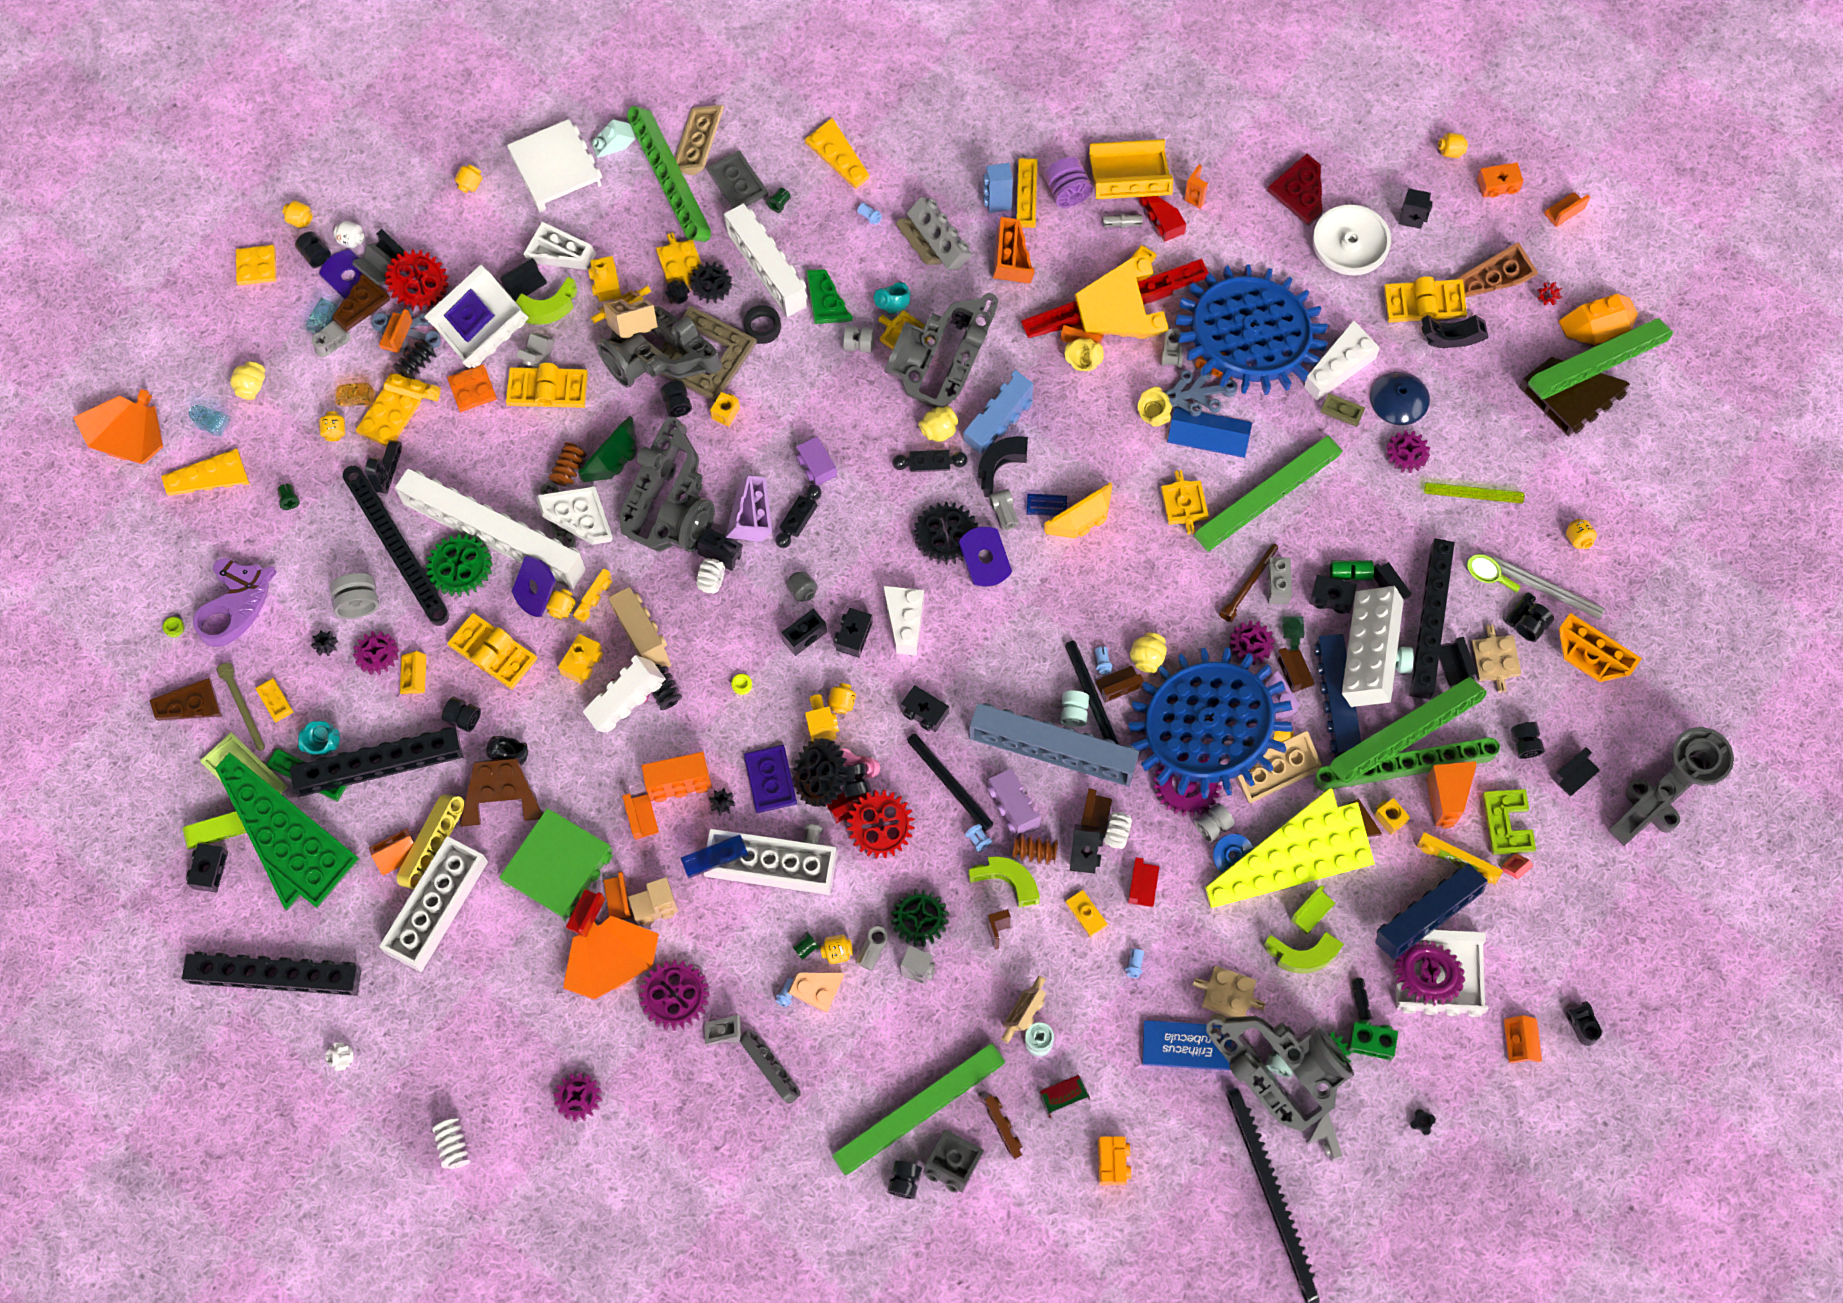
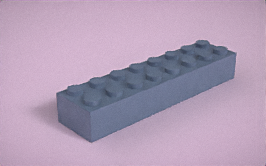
(1053, 744)

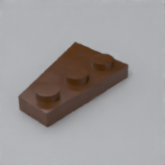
(187, 703)

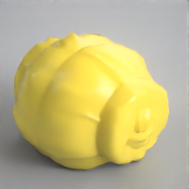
(1084, 354)
(247, 380)
(1154, 407)
(939, 424)
(1148, 652)

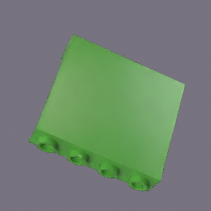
(556, 864)

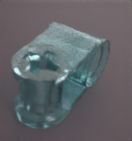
(209, 420)

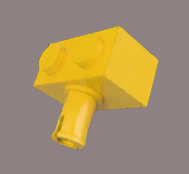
(605, 279)
(580, 659)
(820, 720)

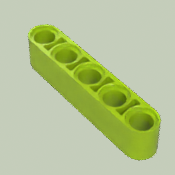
(213, 830)

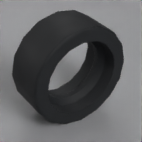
(762, 311)

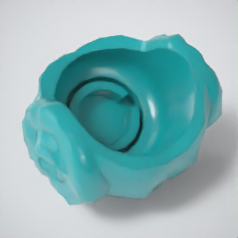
(893, 298)
(318, 738)

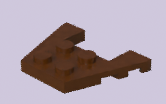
(496, 782)

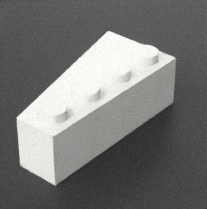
(1344, 359)
(624, 694)

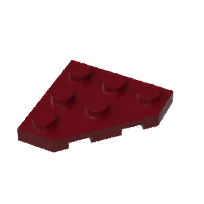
(1301, 189)

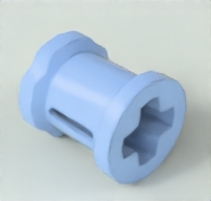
(973, 832)

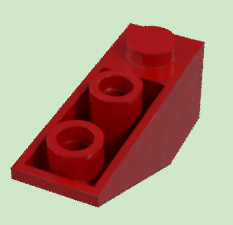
(1165, 217)

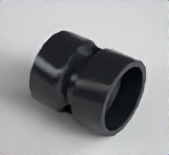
(312, 249)
(676, 399)
(1534, 622)
(461, 714)
(1527, 740)
(860, 784)
(904, 1179)

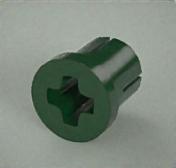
(778, 200)
(288, 499)
(805, 946)

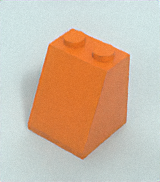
(1449, 791)

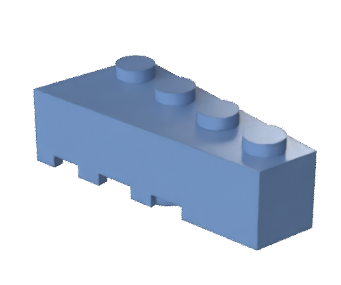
(1000, 413)

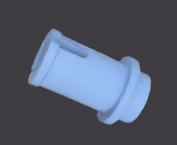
(873, 216)
(1104, 665)
(1135, 962)
(784, 998)

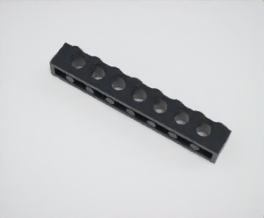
(1432, 619)
(387, 766)
(196, 964)

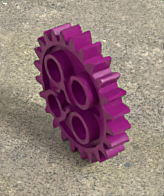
(660, 1008)

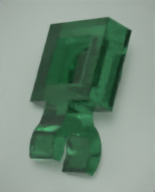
(1294, 630)

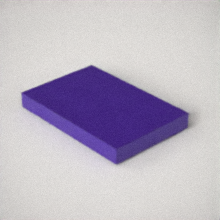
(770, 779)

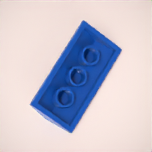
(1210, 432)

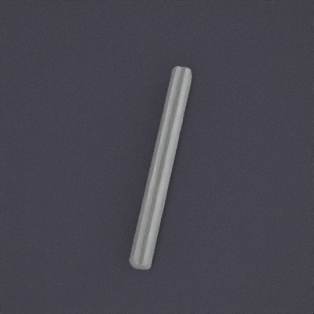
(1550, 588)

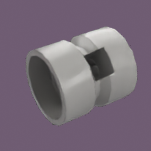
(865, 336)
(1216, 821)

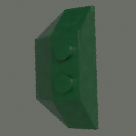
(612, 454)

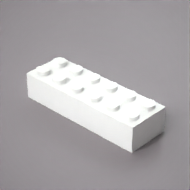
(766, 260)
(1373, 646)
(778, 863)
(433, 904)

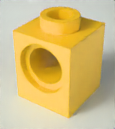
(725, 416)
(1389, 824)

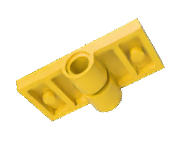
(1423, 298)
(547, 387)
(492, 651)

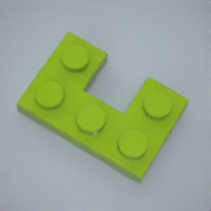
(1497, 809)

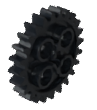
(927, 537)
(820, 772)

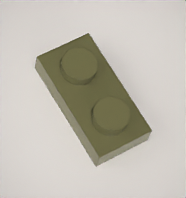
(1342, 410)

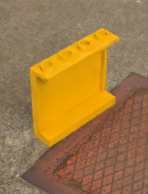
(1130, 169)

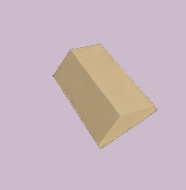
(698, 138)
(1288, 767)

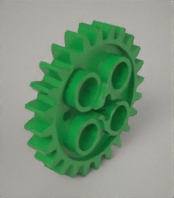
(441, 562)

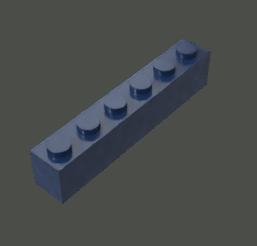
(1342, 717)
(1430, 911)

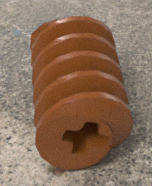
(566, 464)
(1035, 849)

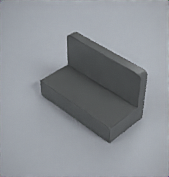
(373, 264)

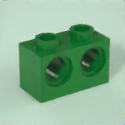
(1372, 1046)

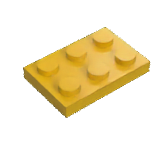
(387, 417)

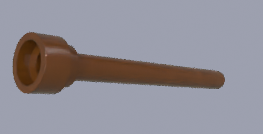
(1228, 611)

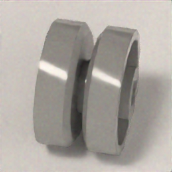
(354, 595)

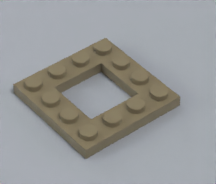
(738, 345)

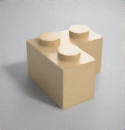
(630, 318)
(653, 903)

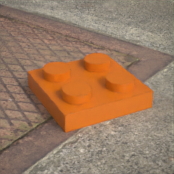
(472, 388)

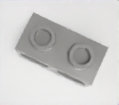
(1279, 580)
(918, 965)

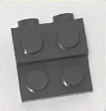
(953, 1161)

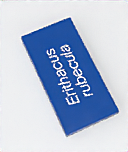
(1181, 1046)

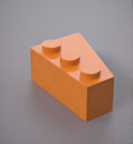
(1011, 255)

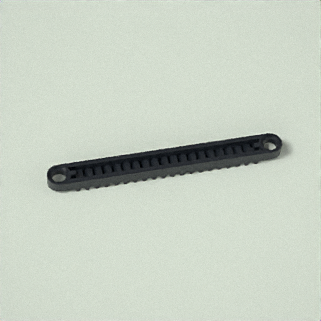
(396, 545)
(1272, 1196)

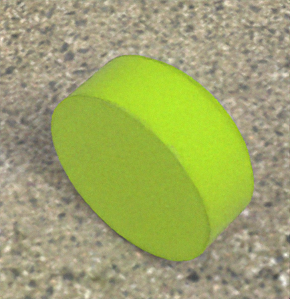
(173, 627)

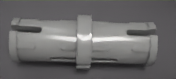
(1122, 220)

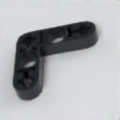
(382, 472)

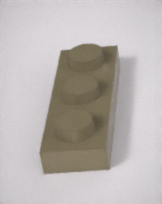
(917, 241)

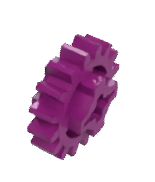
(1404, 454)
(1243, 639)
(378, 653)
(571, 1103)

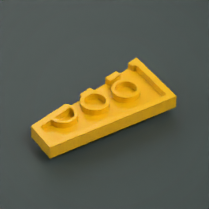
(836, 151)
(214, 472)

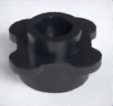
(1429, 1121)

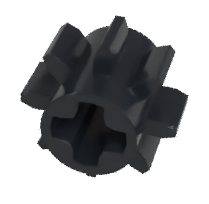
(677, 292)
(960, 319)
(329, 641)
(718, 796)

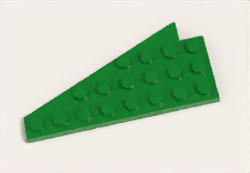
(290, 845)

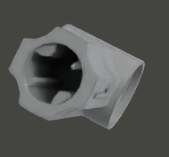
(1003, 505)
(872, 950)

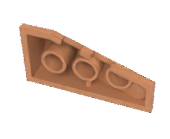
(1499, 272)

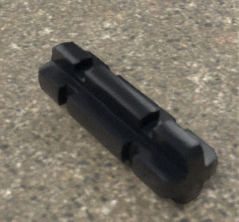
(1520, 609)
(1361, 999)

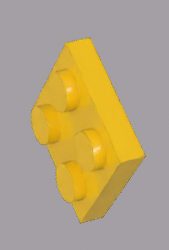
(256, 265)

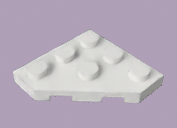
(578, 513)

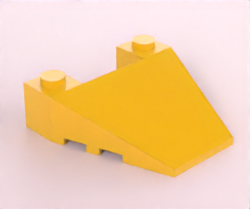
(1116, 305)

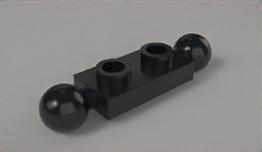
(929, 461)
(798, 516)

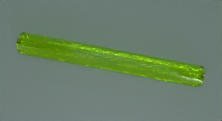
(1474, 492)

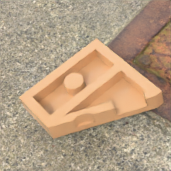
(816, 988)

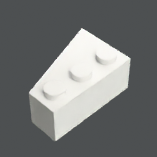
(905, 617)

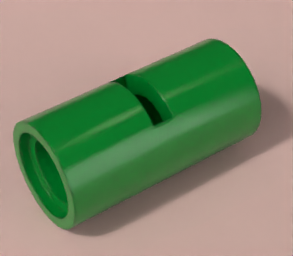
(1352, 569)

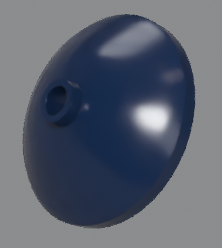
(1399, 407)

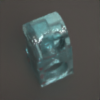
(321, 316)

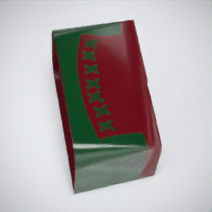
(1063, 1094)

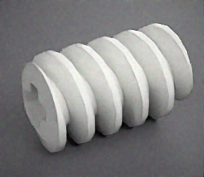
(449, 1144)

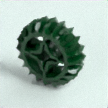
(929, 919)

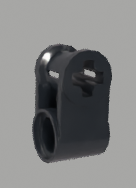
(1583, 1019)

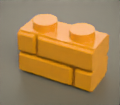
(1112, 1160)

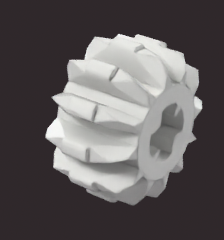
(710, 575)
(1118, 830)

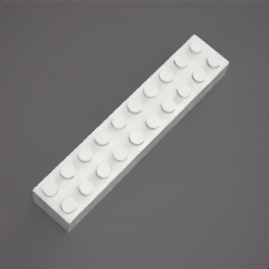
(488, 526)

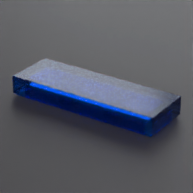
(714, 856)

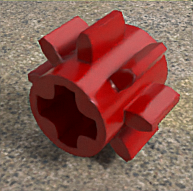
(1544, 295)

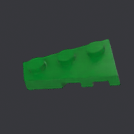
(824, 299)

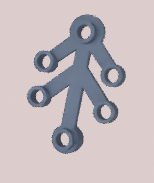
(432, 335)
(1197, 393)

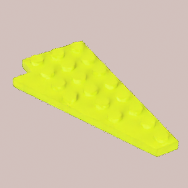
(1306, 848)

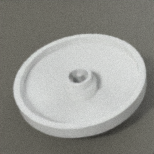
(1351, 240)

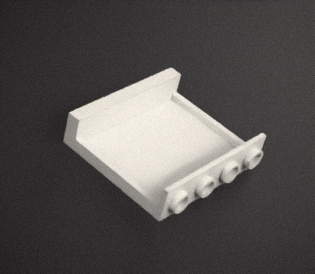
(554, 163)
(499, 329)
(1469, 951)

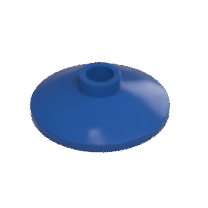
(1228, 843)

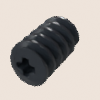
(414, 359)
(666, 694)

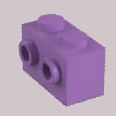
(816, 461)

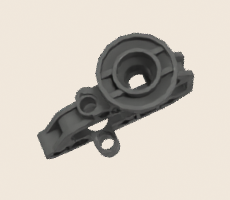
(635, 355)
(914, 355)
(683, 518)
(1698, 758)
(1317, 1063)

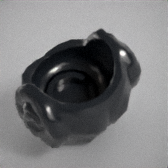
(505, 747)

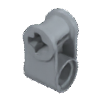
(330, 337)
(1172, 351)

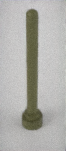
(226, 672)

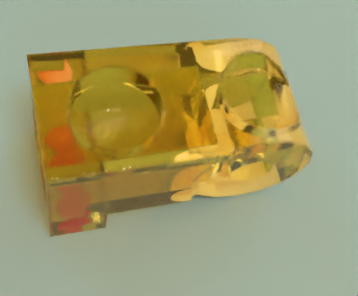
(355, 394)

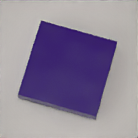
(469, 315)

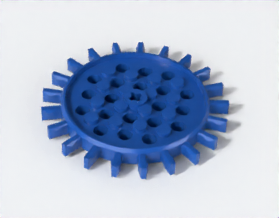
(1251, 329)
(1211, 722)

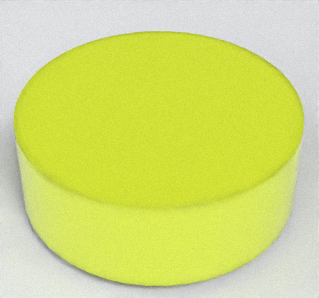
(741, 684)

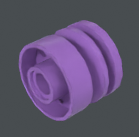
(1068, 182)

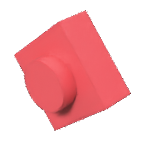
(1516, 866)

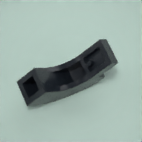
(1454, 334)
(1000, 453)

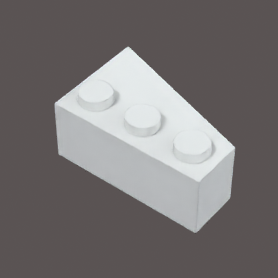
(559, 249)

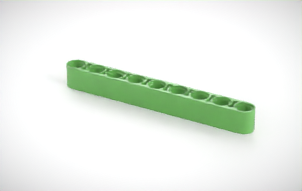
(669, 174)
(1600, 358)
(1268, 493)
(1407, 730)
(1415, 758)
(918, 1109)

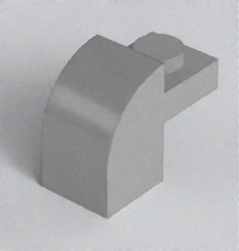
(537, 350)

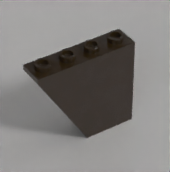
(1578, 403)

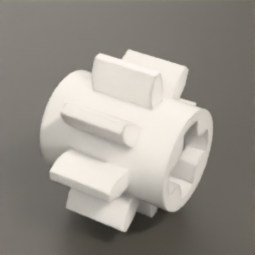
(339, 1056)

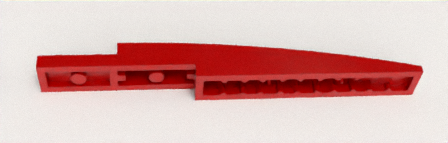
(1151, 290)

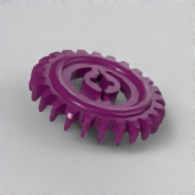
(1180, 802)
(1425, 983)

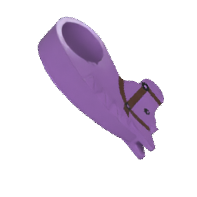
(243, 602)

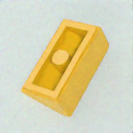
(413, 673)

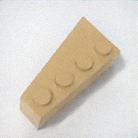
(638, 627)

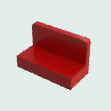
(840, 807)
(1143, 883)
(585, 912)

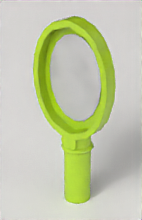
(1489, 571)

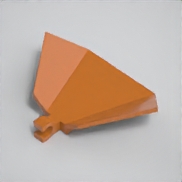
(123, 428)
(609, 957)

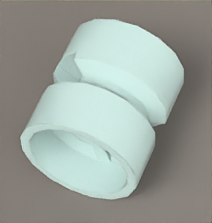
(1404, 660)
(1074, 708)
(1039, 1039)
(1278, 1065)

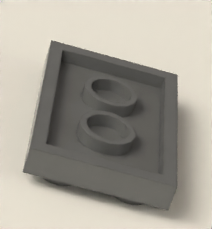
(737, 180)

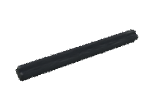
(1089, 688)
(950, 782)

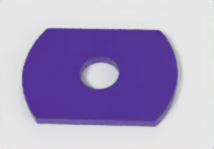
(335, 267)
(985, 539)
(537, 570)

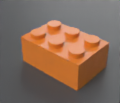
(677, 777)

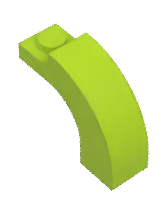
(551, 309)
(1012, 873)
(1304, 961)

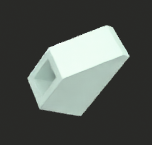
(613, 138)

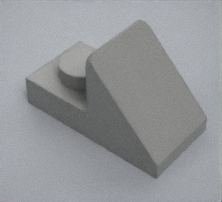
(723, 1030)
(1326, 1132)

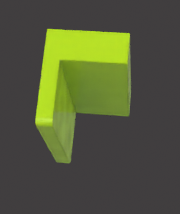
(1313, 910)

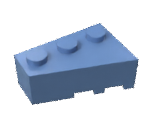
(998, 187)

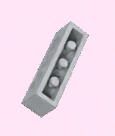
(948, 244)

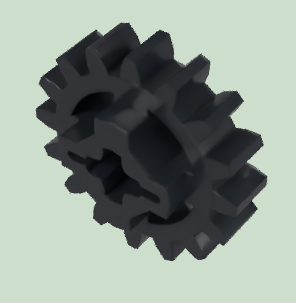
(712, 275)

